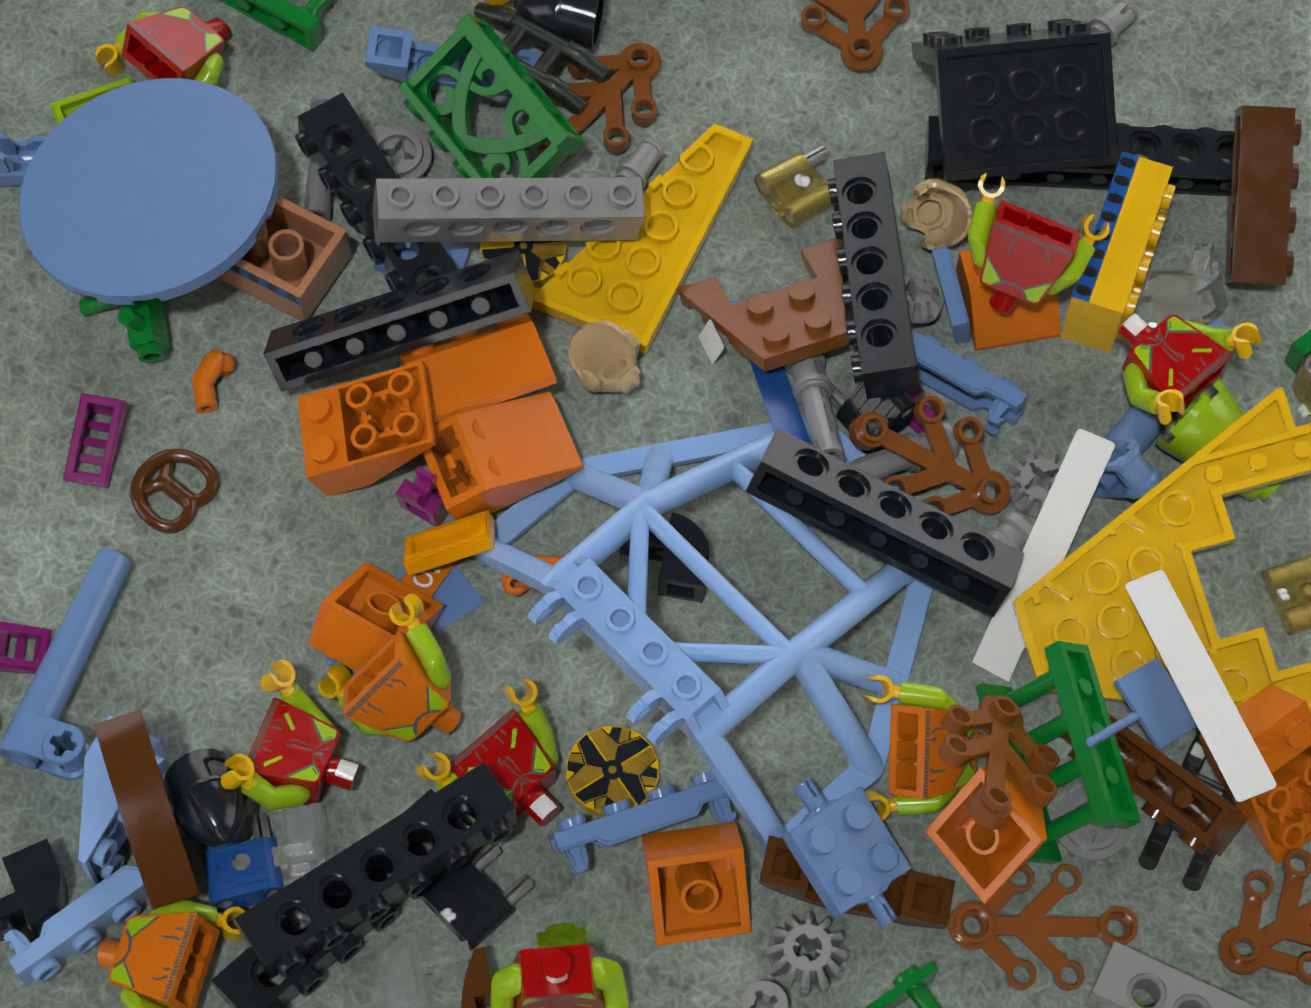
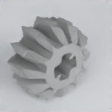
(800, 969)

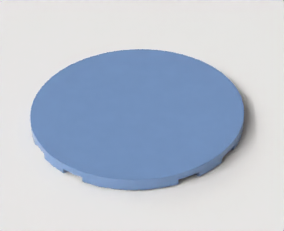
(149, 191)

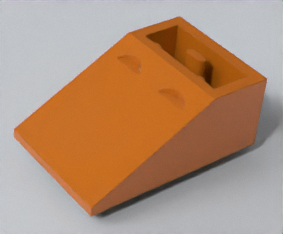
(365, 428)
(500, 454)
(1283, 735)

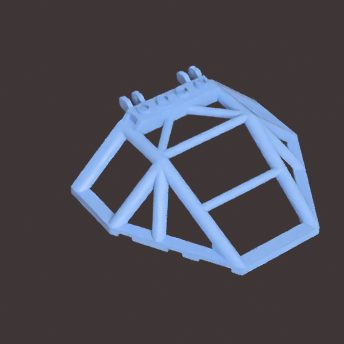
(667, 668)

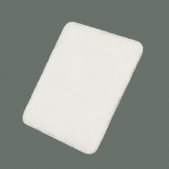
(711, 341)

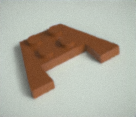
(785, 322)

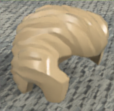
(938, 212)
(605, 357)

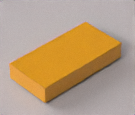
(449, 542)

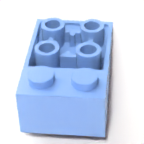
(102, 827)

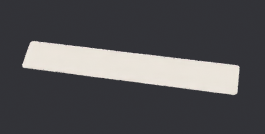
(1046, 545)
(1201, 686)

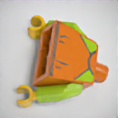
(400, 686)
(915, 770)
(166, 954)

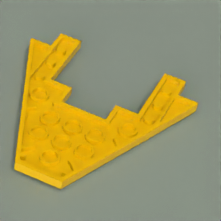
(1183, 514)

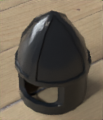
(569, 19)
(200, 801)

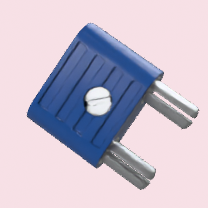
(243, 871)

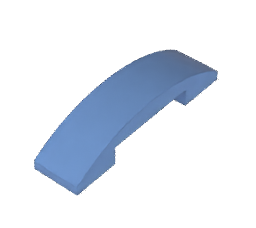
(398, 57)

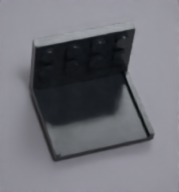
(1023, 98)

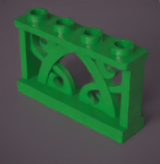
(488, 54)

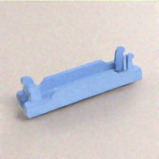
(77, 925)

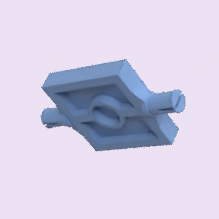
(846, 852)

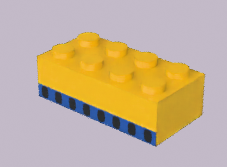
(1118, 268)

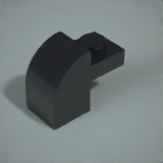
(674, 577)
(38, 888)

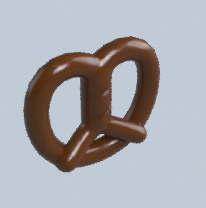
(172, 488)

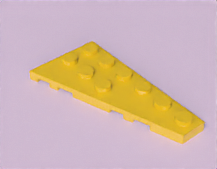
(641, 277)

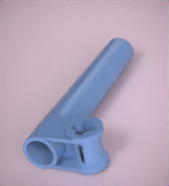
(1127, 470)
(35, 733)

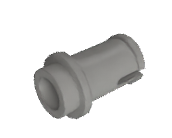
(1114, 19)
(641, 161)

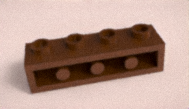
(1261, 196)
(1176, 795)

